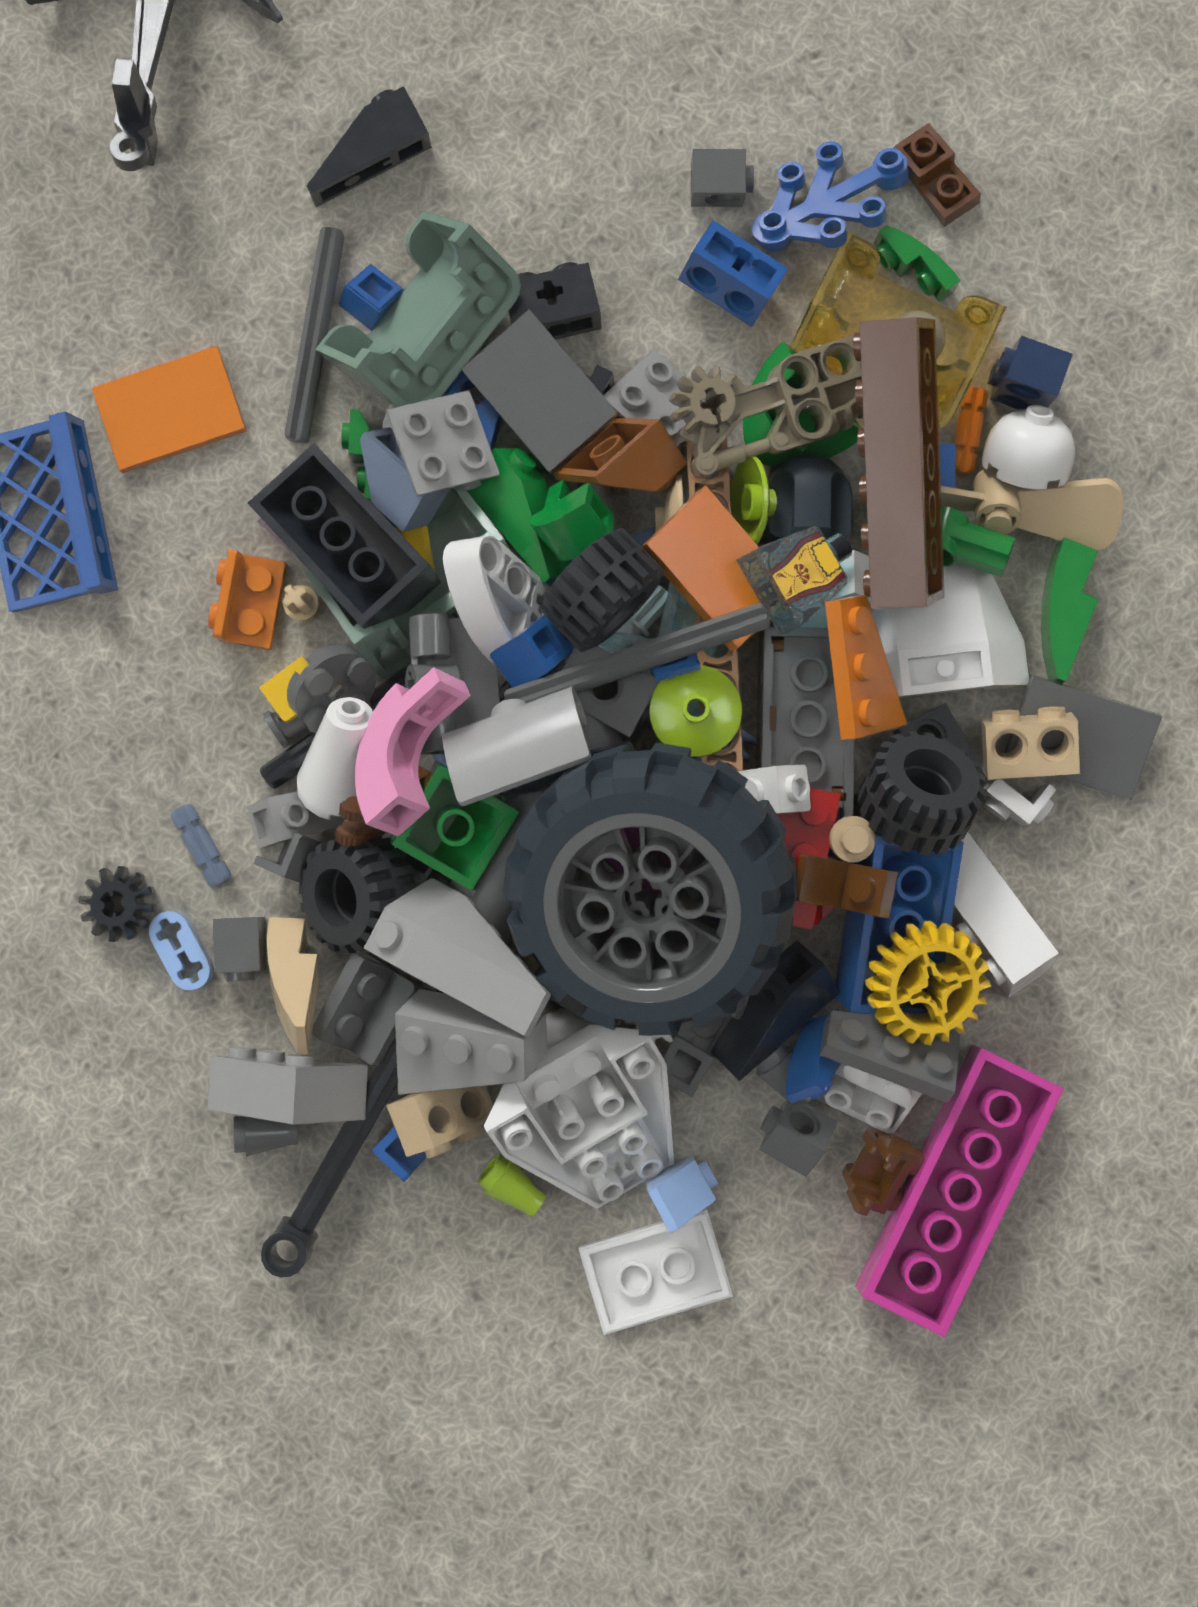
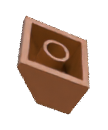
(626, 455)

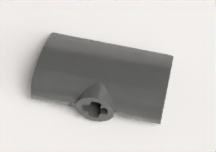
(448, 647)

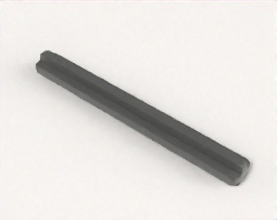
(314, 330)

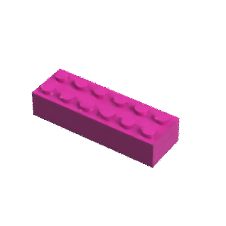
(960, 1192)

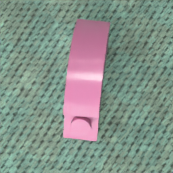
(392, 746)

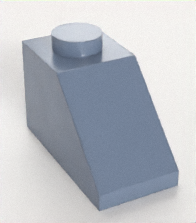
(391, 485)

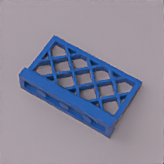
(82, 508)

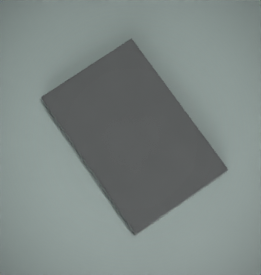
(539, 391)
(1111, 735)

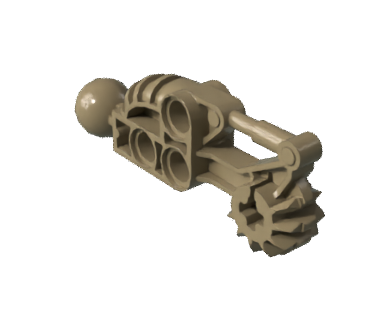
(821, 395)

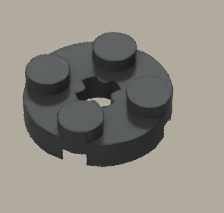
(327, 665)

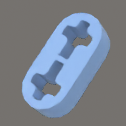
(190, 945)

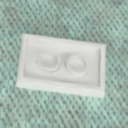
(654, 1272)

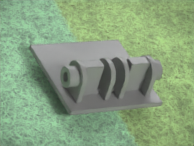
(646, 393)
(443, 443)

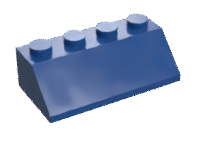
(922, 893)

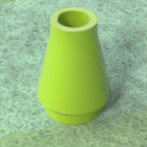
(510, 1185)

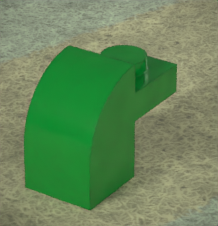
(571, 520)

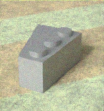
(455, 1046)
(286, 1088)

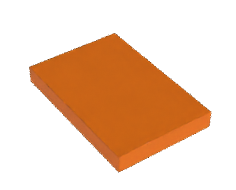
(169, 409)
(700, 557)

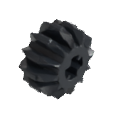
(102, 906)

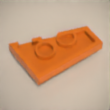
(861, 671)

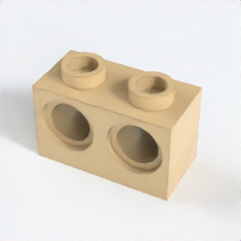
(1029, 757)
(434, 1118)

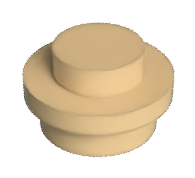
(852, 839)

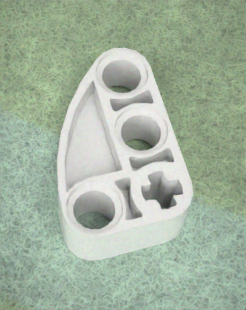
(492, 591)

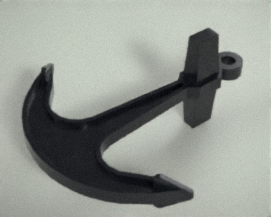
(135, 78)

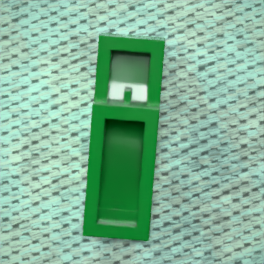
(1065, 607)

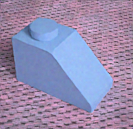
(682, 1191)

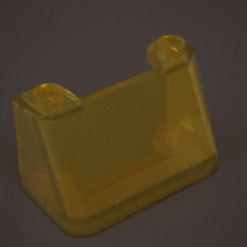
(855, 294)

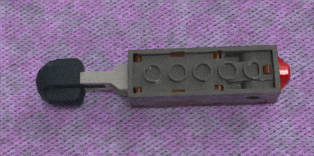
(795, 669)

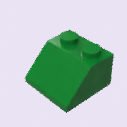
(454, 836)

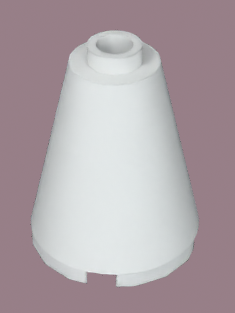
(330, 763)

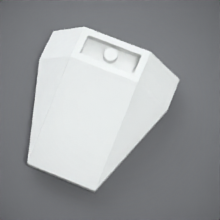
(955, 642)
(589, 1115)

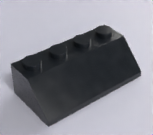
(344, 540)

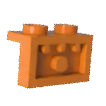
(247, 600)

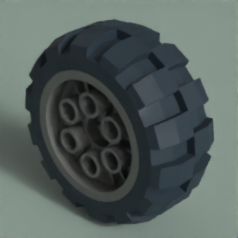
(677, 808)

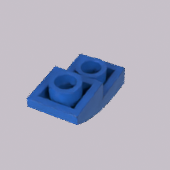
(808, 1071)

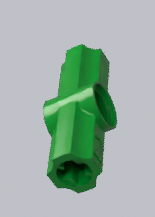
(973, 544)

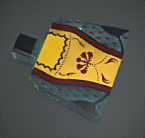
(797, 575)

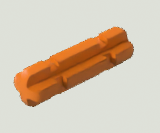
(969, 430)

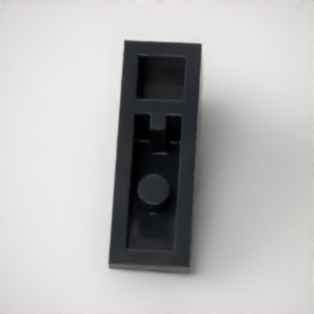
(376, 141)

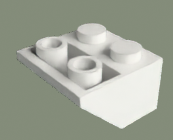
(870, 1098)

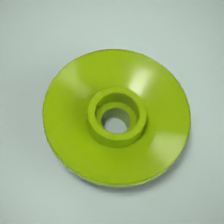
(752, 498)
(703, 733)

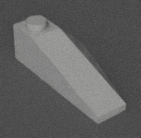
(453, 948)

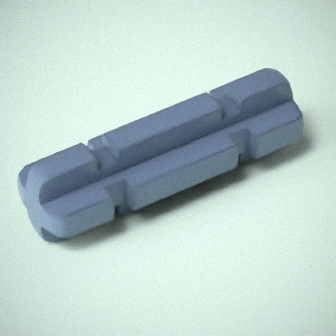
(200, 845)

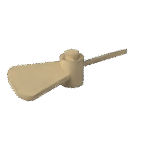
(1079, 510)

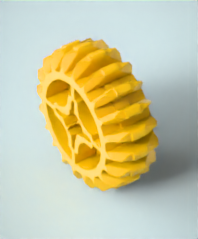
(961, 977)

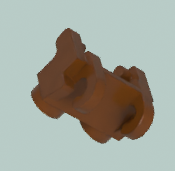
(880, 1171)

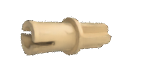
(301, 603)

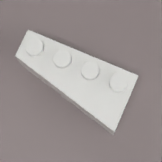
(999, 923)

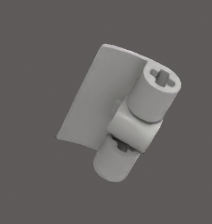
(516, 745)

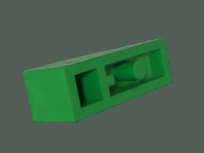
(509, 504)

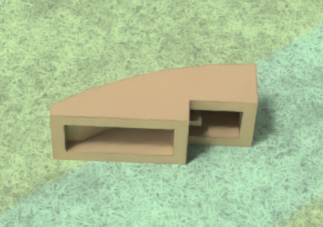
(293, 979)

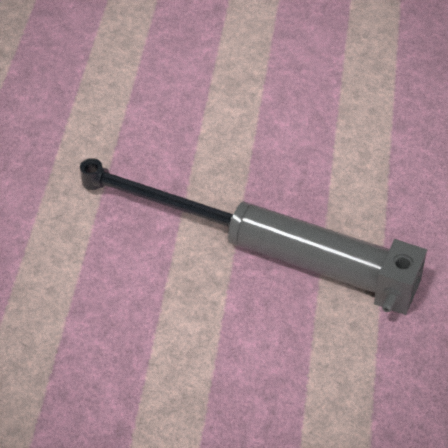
(607, 724)

